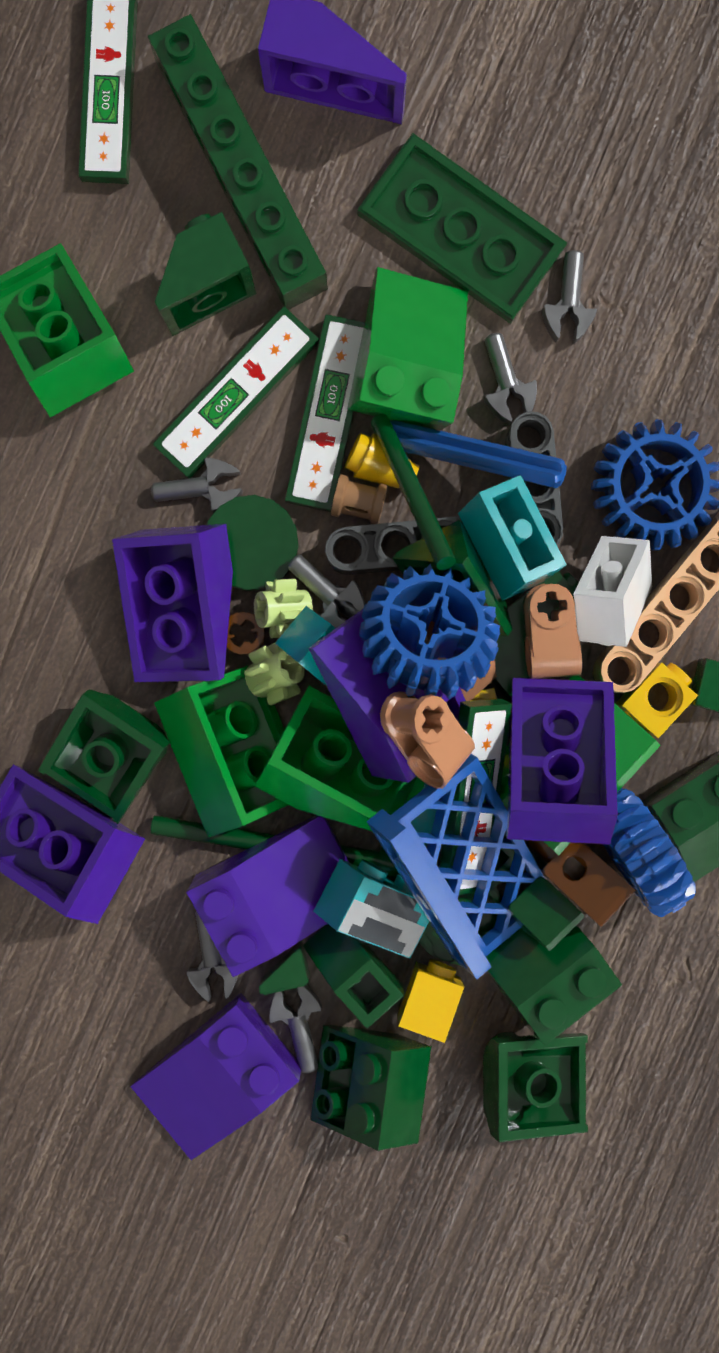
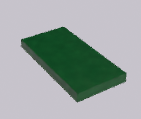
(461, 228)

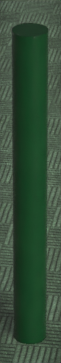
(413, 492)

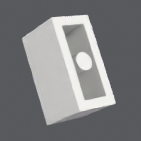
(613, 591)

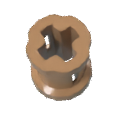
(358, 500)

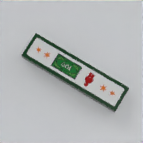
(108, 91)
(236, 392)
(326, 416)
(488, 726)

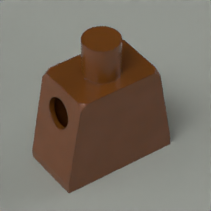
(597, 891)

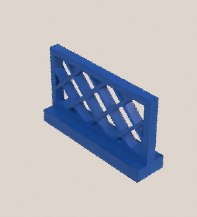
(427, 880)

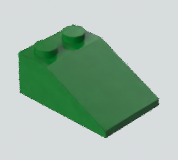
(58, 331)
(411, 351)
(323, 771)

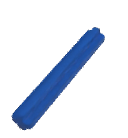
(481, 454)

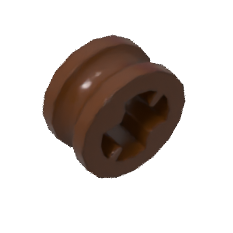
(240, 619)

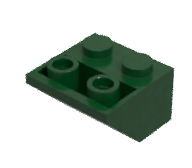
(371, 1086)

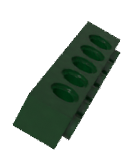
(238, 162)

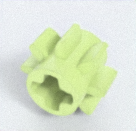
(280, 605)
(273, 674)

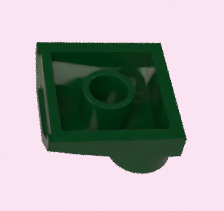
(105, 752)
(534, 1087)

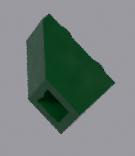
(354, 973)

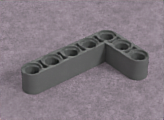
(371, 536)

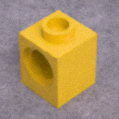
(637, 706)
(431, 1000)

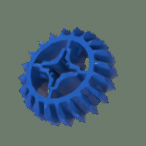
(690, 461)
(460, 633)
(648, 858)

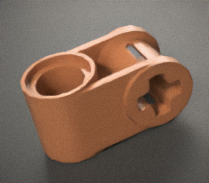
(551, 644)
(426, 736)

